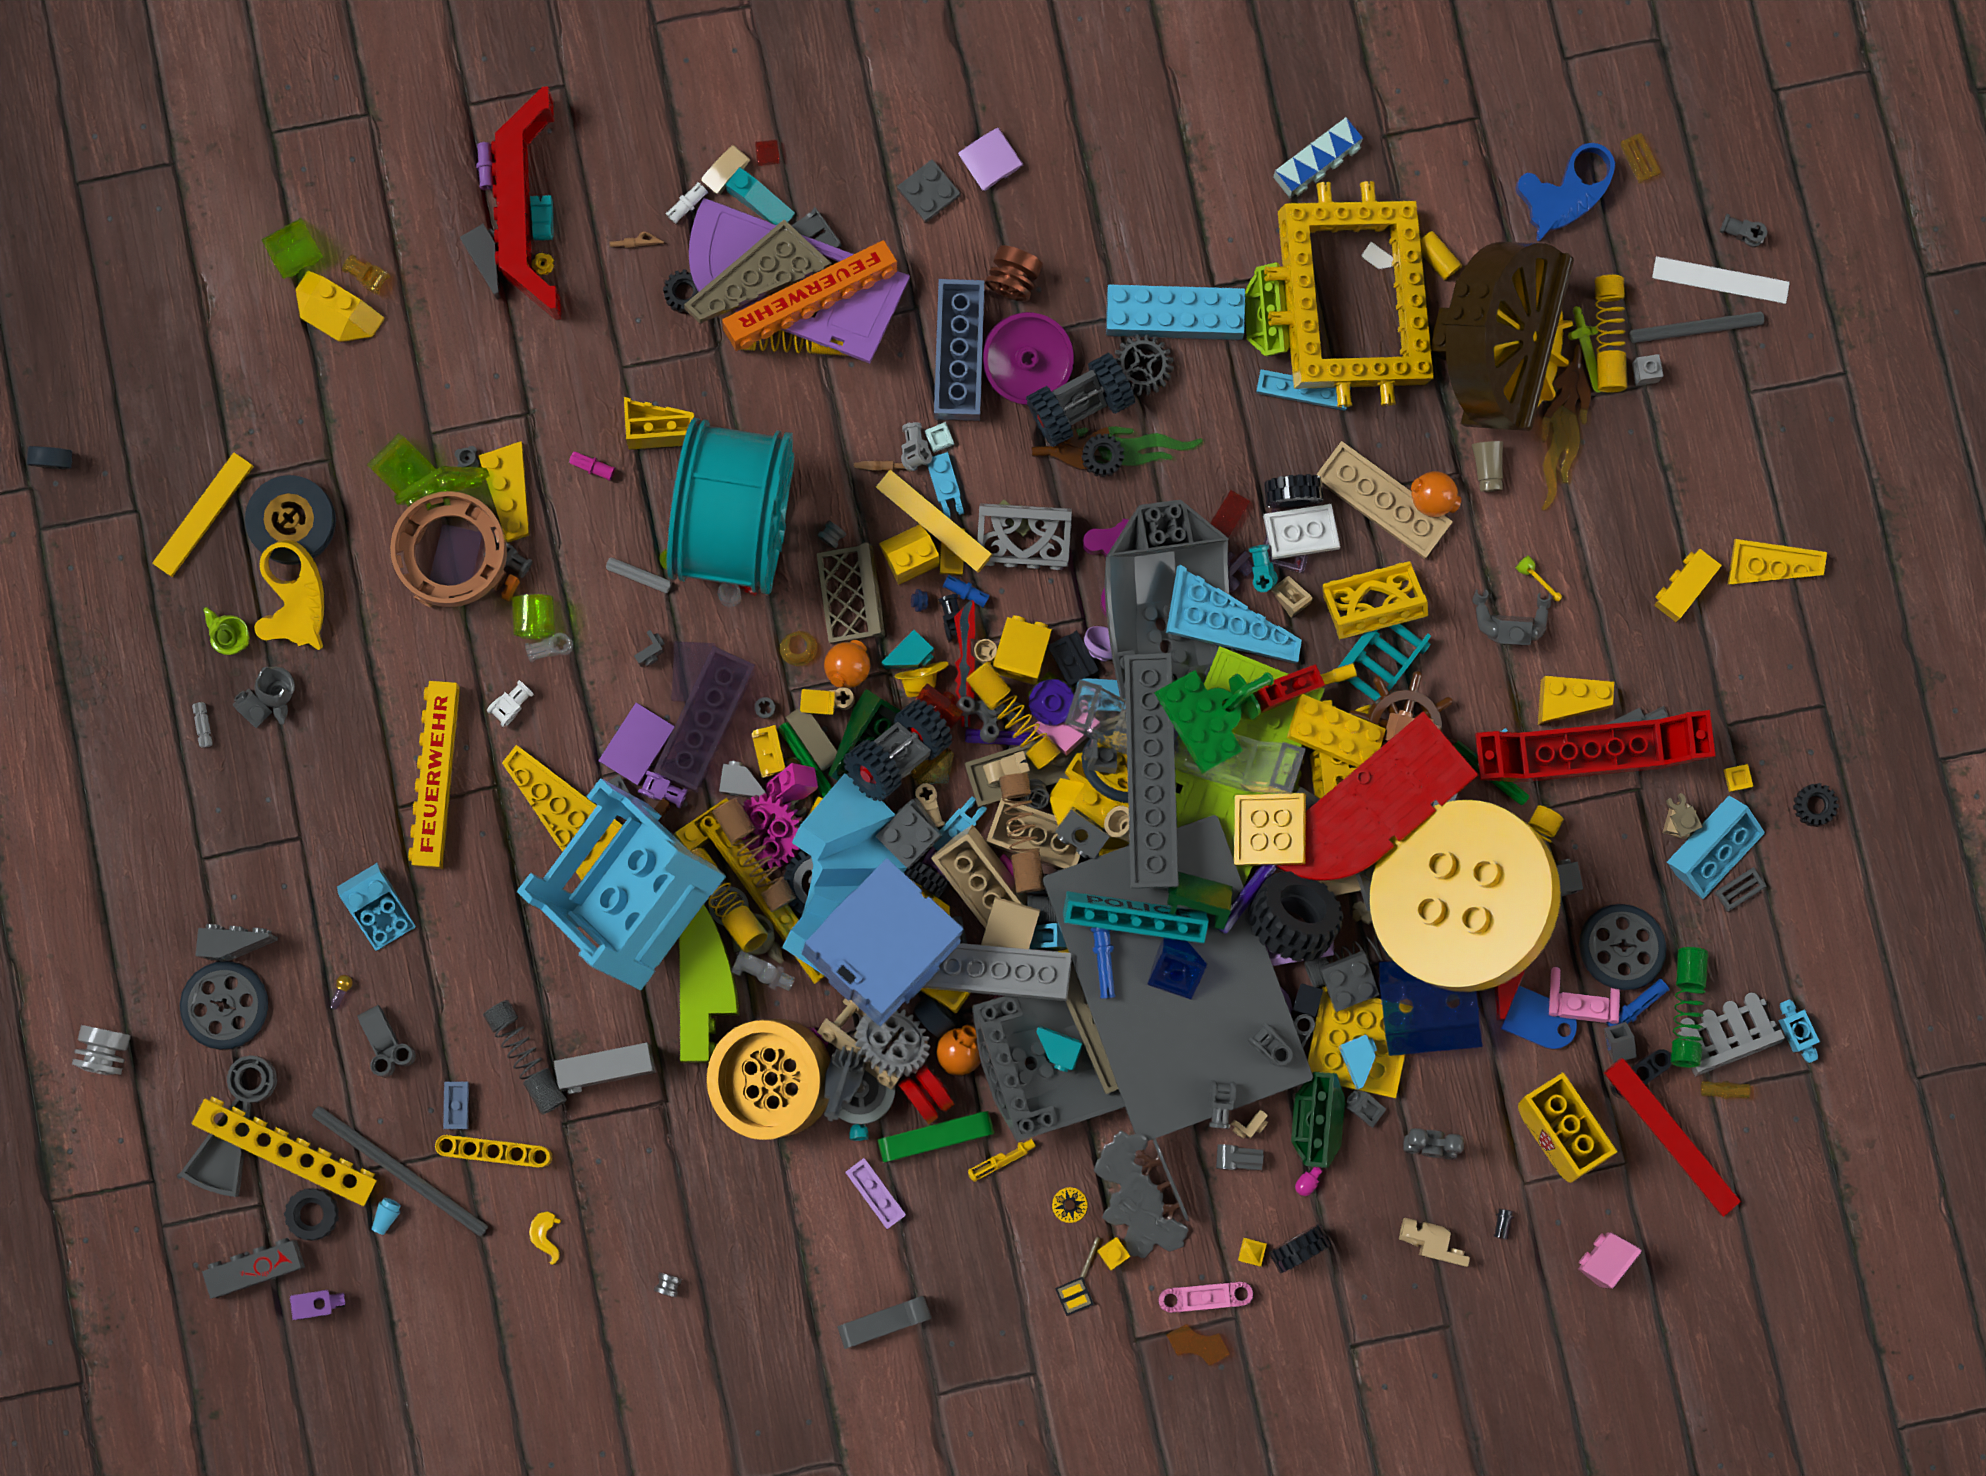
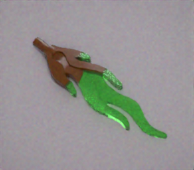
(1071, 450)

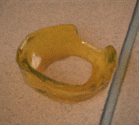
(798, 659)

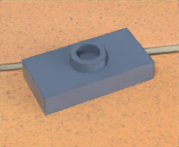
(456, 1105)

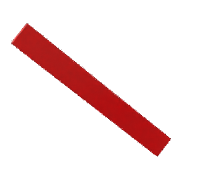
(1672, 1137)

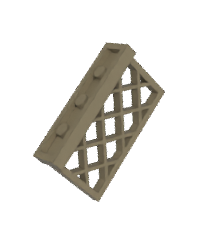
(870, 593)

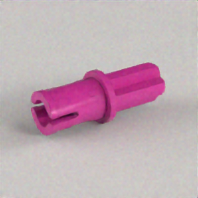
(592, 465)

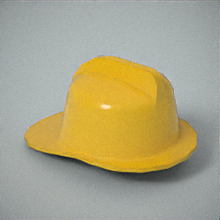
(916, 679)

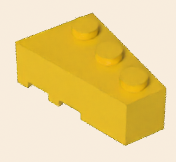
(654, 426)
(1572, 697)

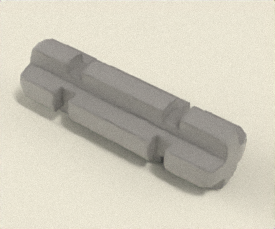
(202, 724)

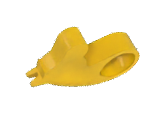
(303, 601)

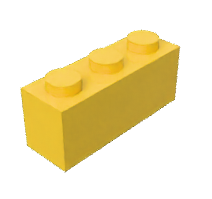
(1686, 584)

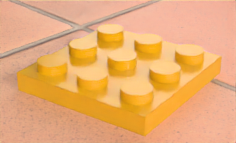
(1270, 829)

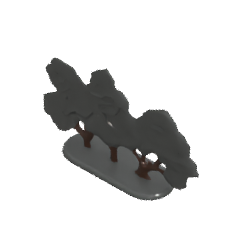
(1139, 1200)

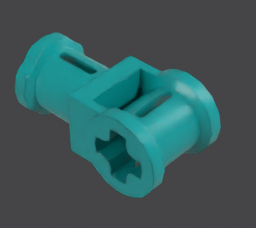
(1262, 568)

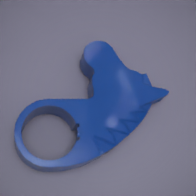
(1557, 206)

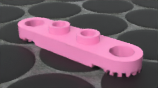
(1205, 1297)

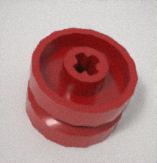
(928, 1092)

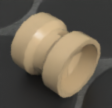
(985, 648)

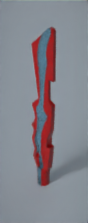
(965, 664)

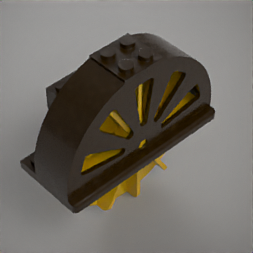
(1505, 333)

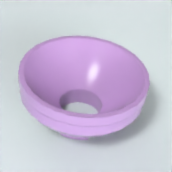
(1098, 643)

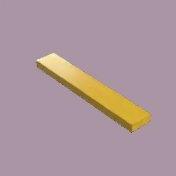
(203, 514)
(934, 521)

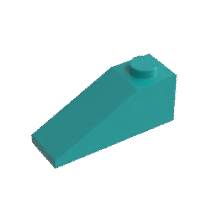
(758, 197)

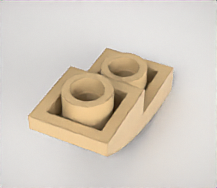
(724, 169)

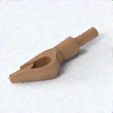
(631, 242)
(878, 465)

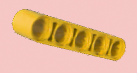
(483, 1146)

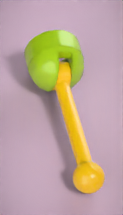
(1527, 567)

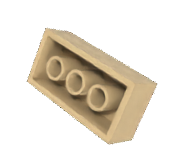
(1052, 850)

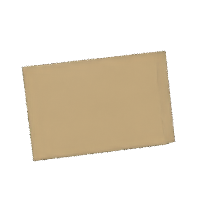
(1291, 596)

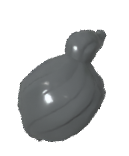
(275, 688)

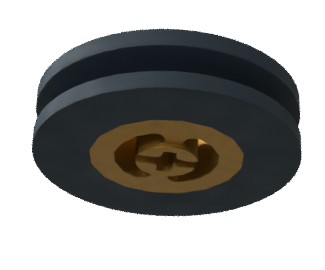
(271, 501)

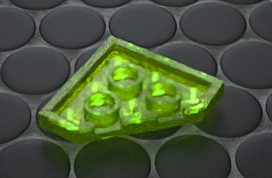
(442, 480)

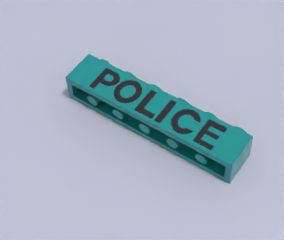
(1134, 917)

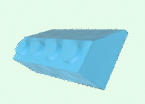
(1716, 846)

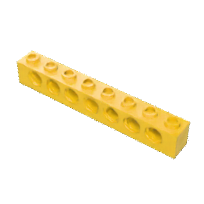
(206, 1121)

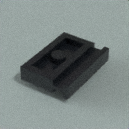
(1072, 658)

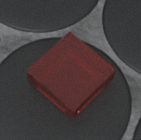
(767, 152)

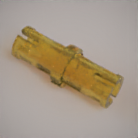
(1725, 1090)

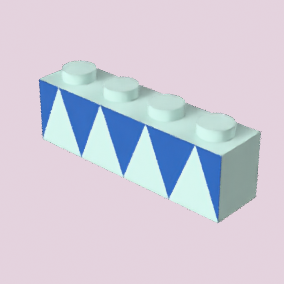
(1318, 157)

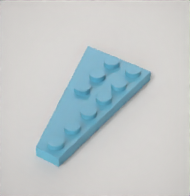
(1219, 619)

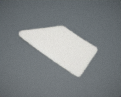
(1377, 256)

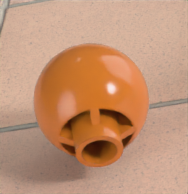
(1435, 494)
(847, 664)
(959, 1051)

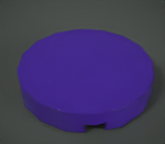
(1051, 702)

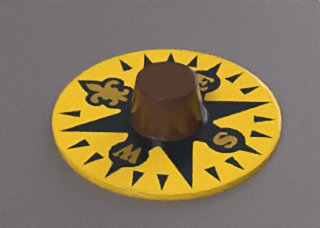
(1069, 1205)

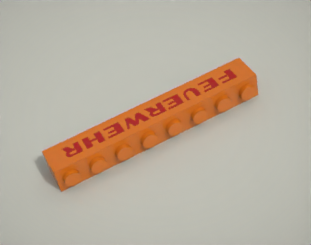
(809, 296)

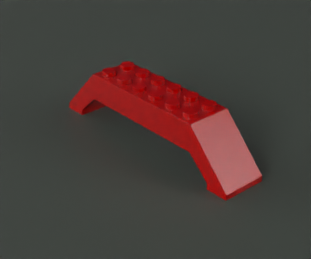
(513, 200)
(1595, 749)

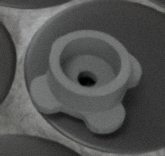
(471, 452)

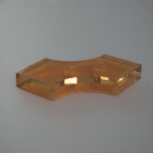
(1187, 1341)

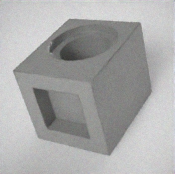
(1647, 370)

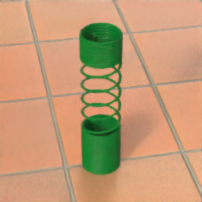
(1690, 978)

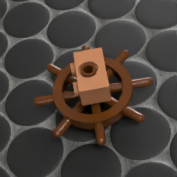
(1401, 719)

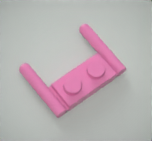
(1582, 1006)

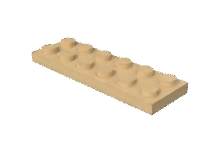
(1381, 499)

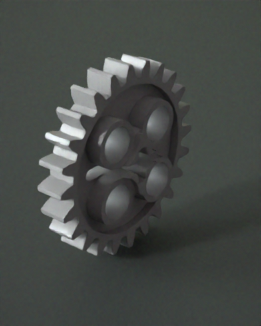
(904, 1055)

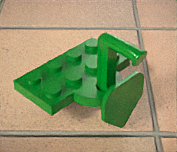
(1203, 719)

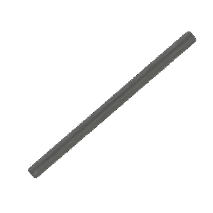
(400, 1171)

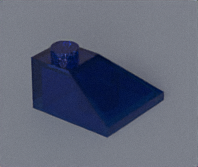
(1177, 968)

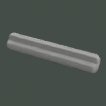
(638, 575)

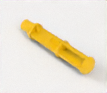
(1001, 1160)

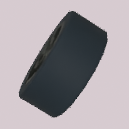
(49, 457)

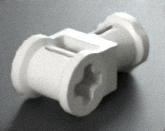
(509, 704)

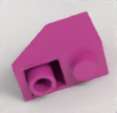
(793, 783)

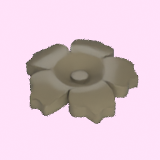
(1360, 913)

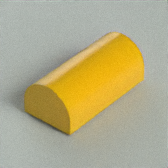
(1439, 255)

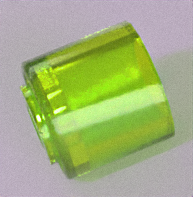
(533, 616)

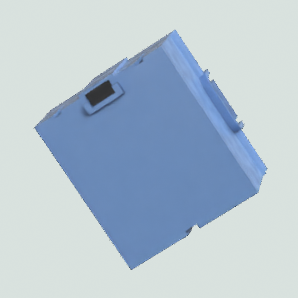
(883, 943)

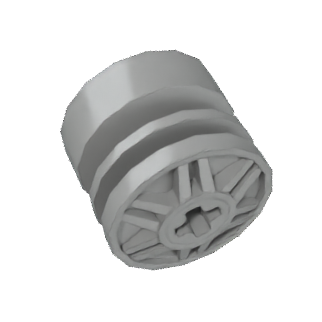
(100, 1050)

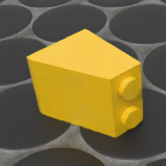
(910, 553)
(1022, 650)

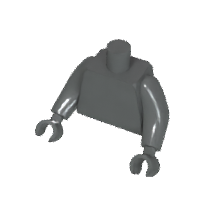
(1511, 628)

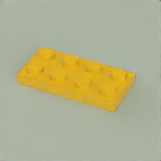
(1334, 731)

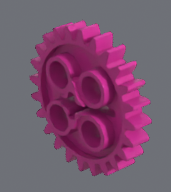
(782, 838)

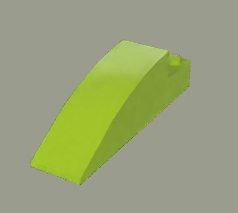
(705, 987)

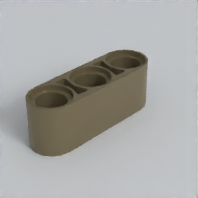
(812, 738)

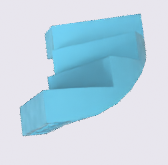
(843, 854)

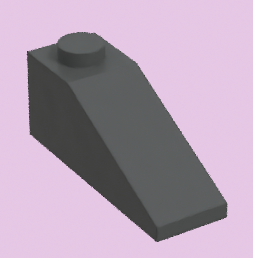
(482, 248)

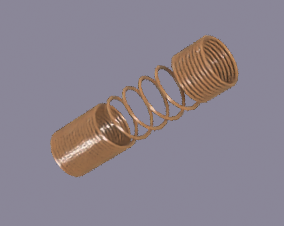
(738, 825)
(1028, 864)

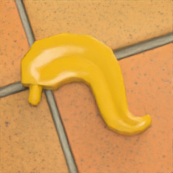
(538, 1231)

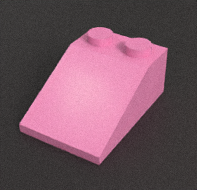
(1608, 1260)

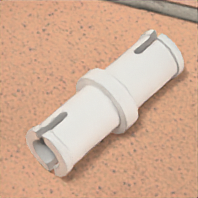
(686, 202)

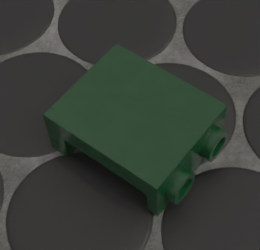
(1202, 896)

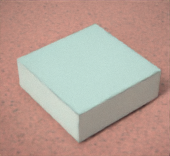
(939, 437)

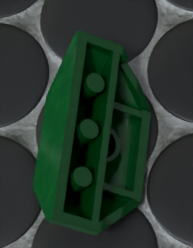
(1318, 1120)

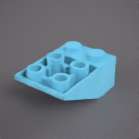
(375, 906)

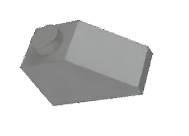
(739, 781)

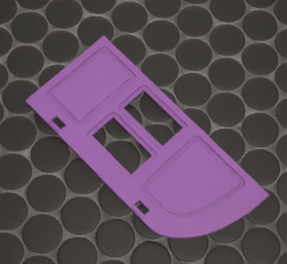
(860, 321)

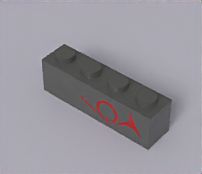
(253, 1269)

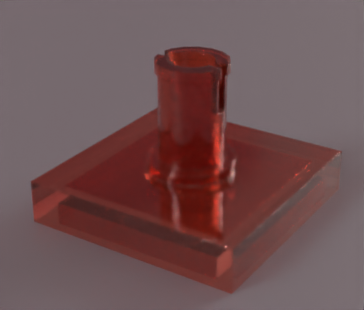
(942, 703)

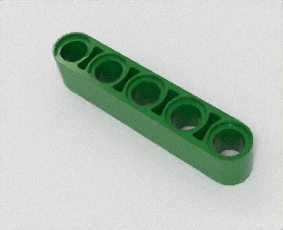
(936, 1136)

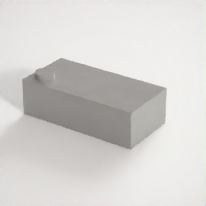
(604, 1067)

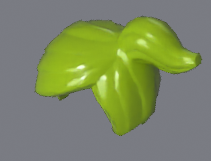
(227, 632)

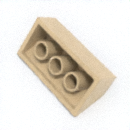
(976, 873)

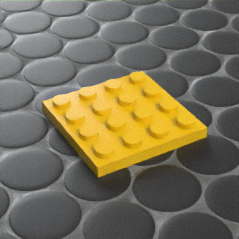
(1348, 1024)

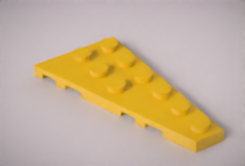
(556, 804)

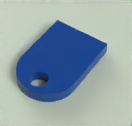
(1531, 1020)

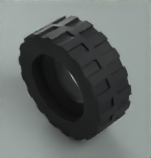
(294, 1207)

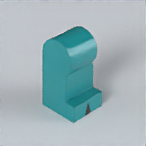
(542, 217)

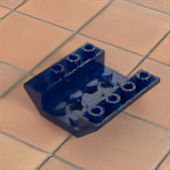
(1431, 1022)

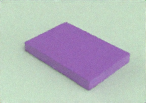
(636, 744)

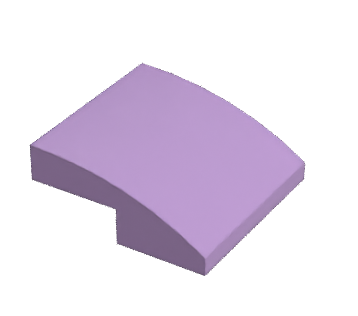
(990, 159)

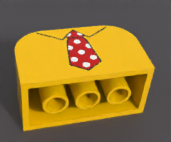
(1565, 1128)

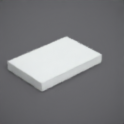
(1301, 531)

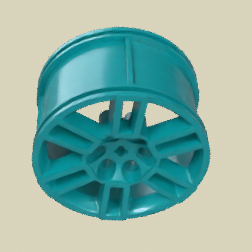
(729, 506)

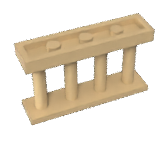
(832, 1033)

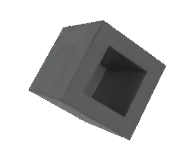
(1620, 1042)

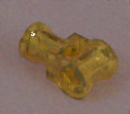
(367, 275)

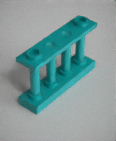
(1358, 654)

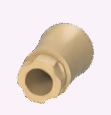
(1117, 823)

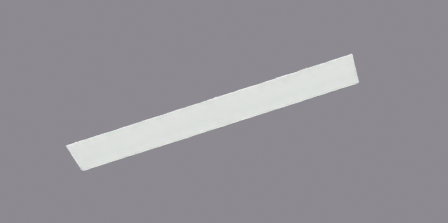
(1720, 279)

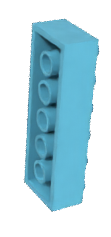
(1175, 312)

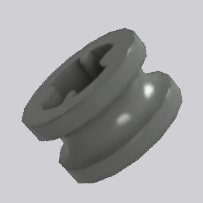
(771, 706)

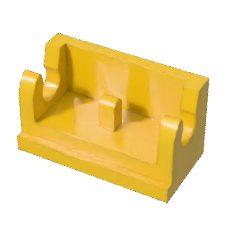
(768, 751)

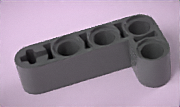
(884, 1322)

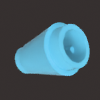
(385, 1215)

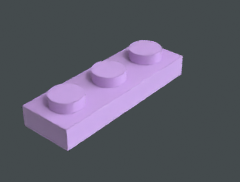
(875, 1193)

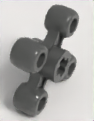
(988, 716)
(1433, 1143)

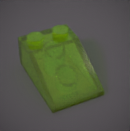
(400, 465)

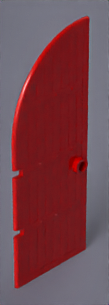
(1381, 799)

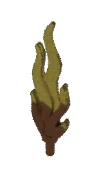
(1564, 421)

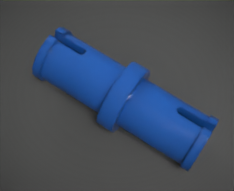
(965, 590)

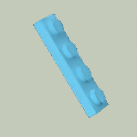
(1282, 386)

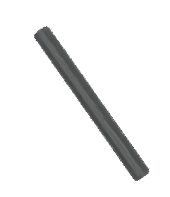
(1696, 327)

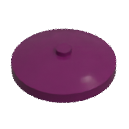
(1026, 355)

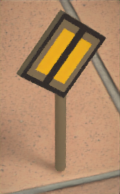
(1075, 1294)

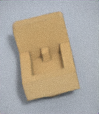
(1256, 1124)

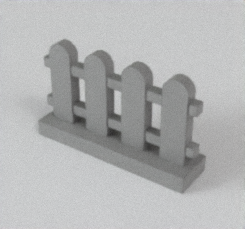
(1742, 1035)

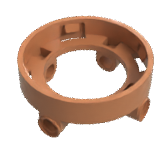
(410, 531)

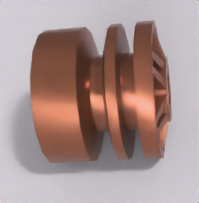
(1014, 273)

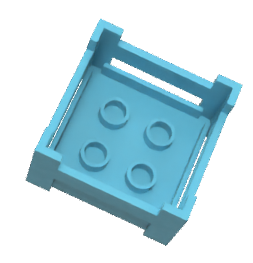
(634, 894)

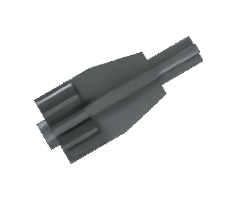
(842, 1080)

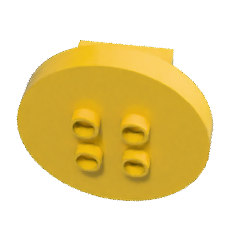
(1466, 897)

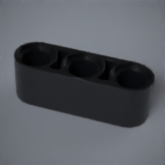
(1650, 1066)

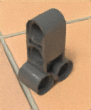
(383, 1041)

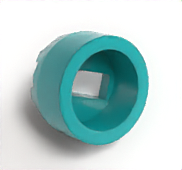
(858, 1132)

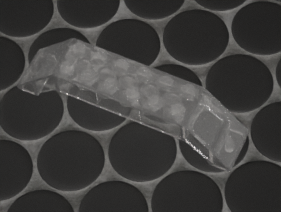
(1258, 768)

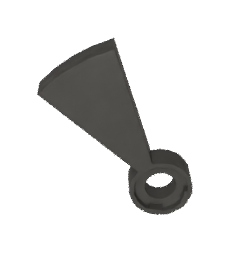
(219, 1163)

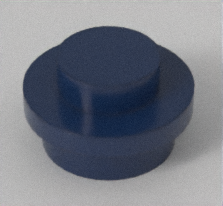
(919, 600)

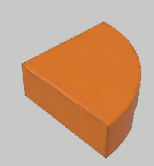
(512, 583)

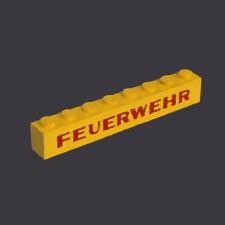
(435, 775)

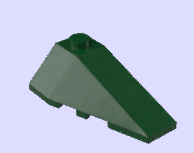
(867, 722)

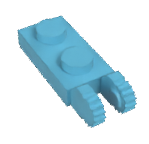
(945, 483)
(958, 823)

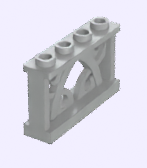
(1049, 515)

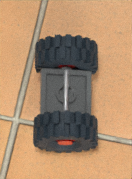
(1079, 398)
(912, 739)

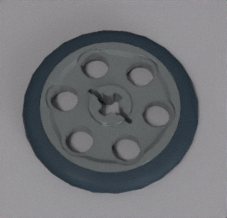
(1608, 973)
(218, 974)

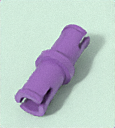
(485, 165)

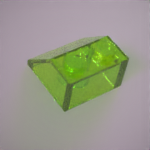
(292, 248)

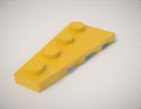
(508, 488)
(1765, 562)

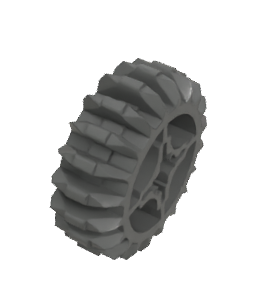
(1150, 381)

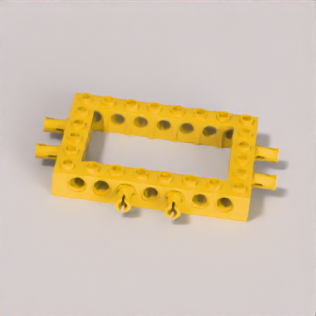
(1308, 367)

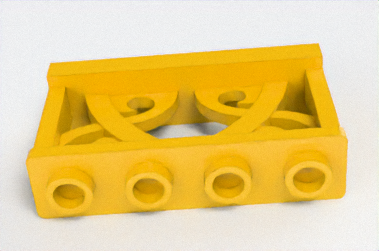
(1381, 580)

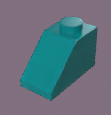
(910, 653)
(1060, 1048)

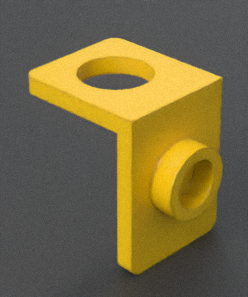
(817, 701)

